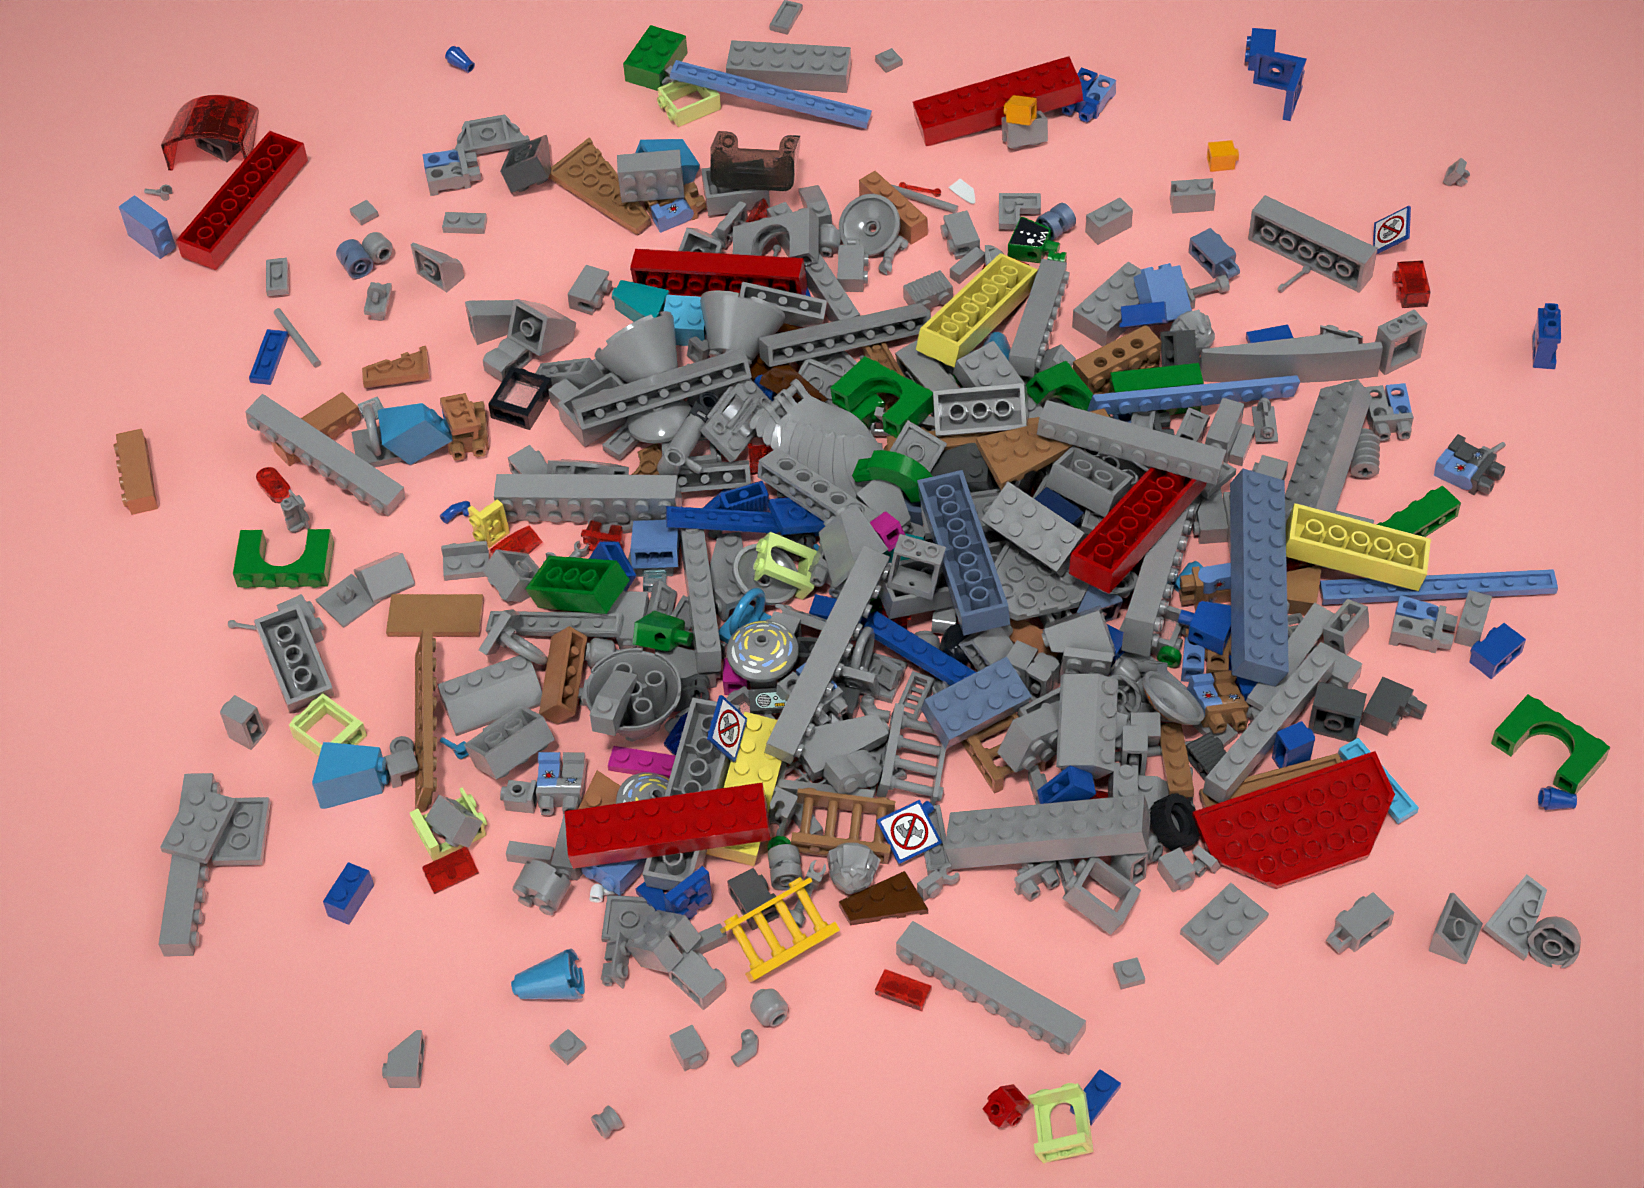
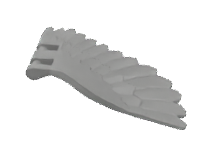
(816, 436)

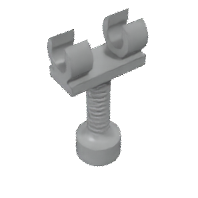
(1221, 284)
(816, 877)

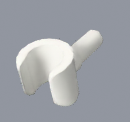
(597, 892)

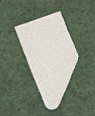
(963, 190)

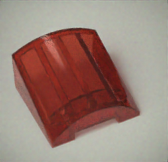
(214, 118)

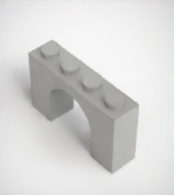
(800, 225)

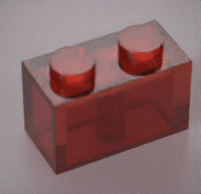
(1411, 284)

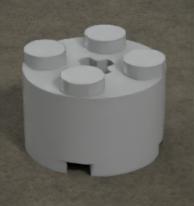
(541, 886)

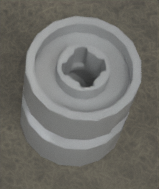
(784, 865)

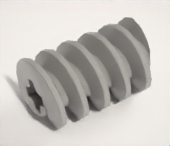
(1366, 455)

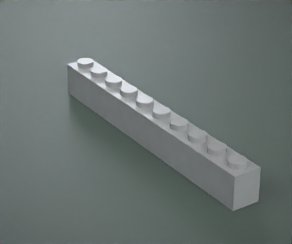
(827, 654)

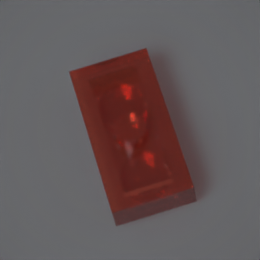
(903, 990)

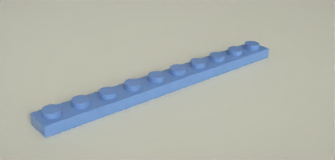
(770, 94)
(1194, 395)
(1441, 587)

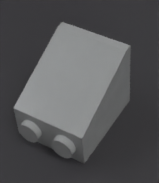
(539, 327)
(844, 539)
(1079, 630)

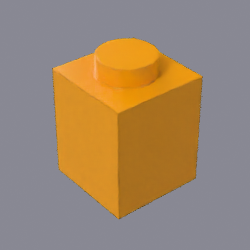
(1021, 110)
(1222, 155)

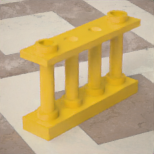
(779, 953)

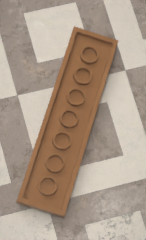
(424, 720)

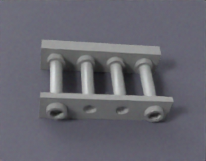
(893, 761)

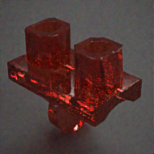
(593, 535)

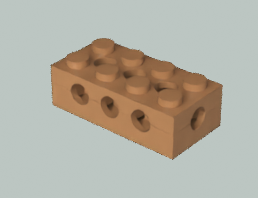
(1131, 352)

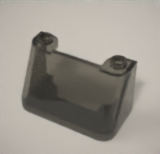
(753, 167)

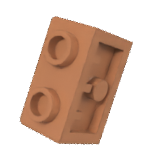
(460, 415)

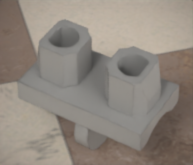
(377, 300)
(1034, 874)

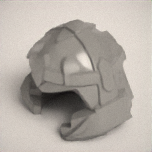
(1200, 323)
(852, 867)

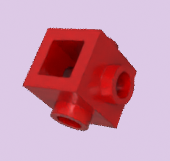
(1006, 1106)

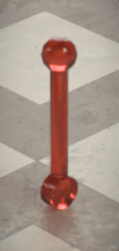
(936, 192)

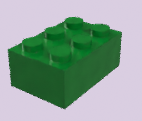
(653, 55)

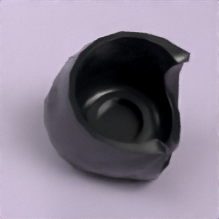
(949, 644)

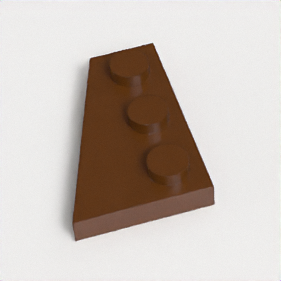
(781, 377)
(883, 900)

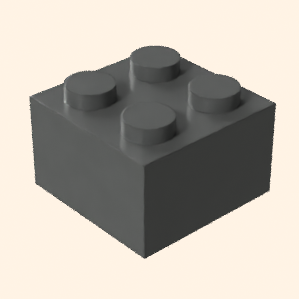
(1337, 712)

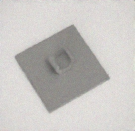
(346, 601)

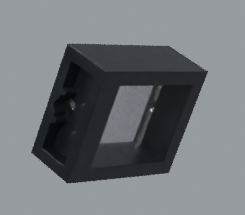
(520, 398)

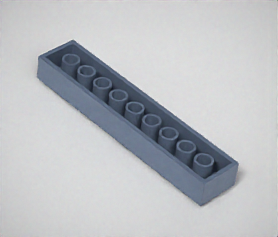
(1258, 578)

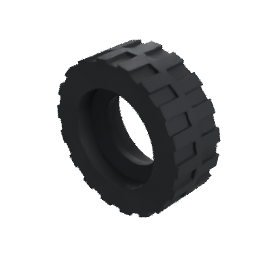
(1164, 826)

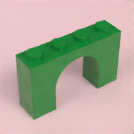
(870, 378)
(1061, 383)
(308, 571)
(1534, 718)

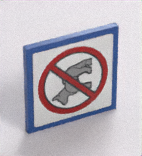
(1392, 229)
(727, 728)
(909, 831)

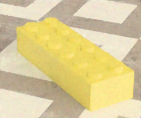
(1357, 547)
(750, 768)

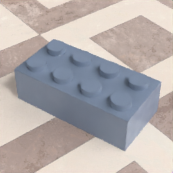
(975, 702)

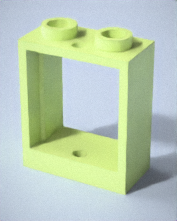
(687, 114)
(323, 705)

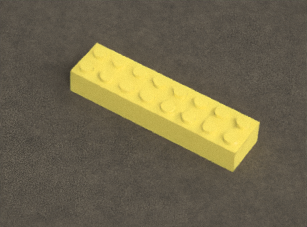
(976, 310)

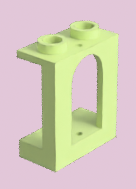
(766, 565)
(423, 828)
(1064, 1147)

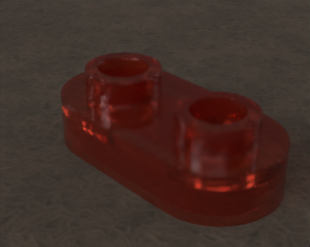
(270, 481)

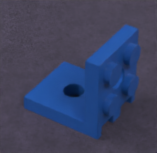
(1288, 78)
(682, 899)

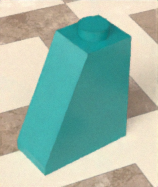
(638, 300)

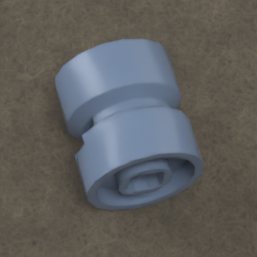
(1058, 219)
(354, 258)

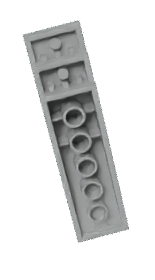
(1309, 357)

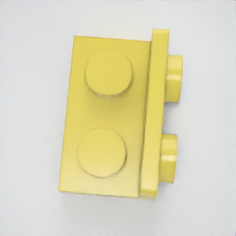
(489, 524)

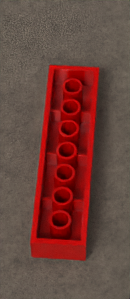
(982, 103)
(242, 200)
(699, 272)
(1132, 528)
(667, 825)

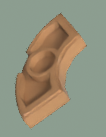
(648, 459)

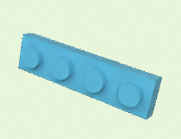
(1402, 805)

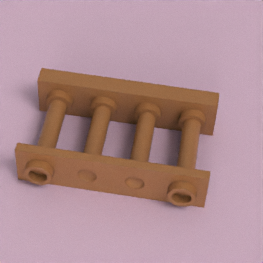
(984, 757)
(821, 845)

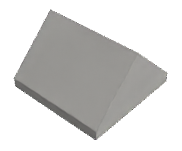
(385, 576)
(1455, 931)

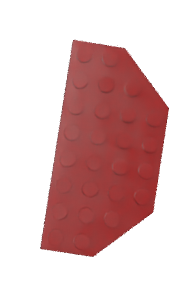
(1300, 822)

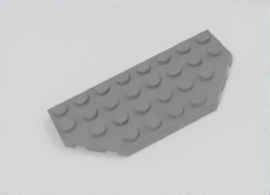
(1033, 587)

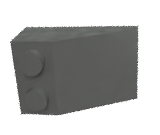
(527, 164)
(969, 459)

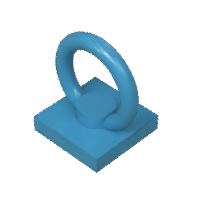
(744, 614)

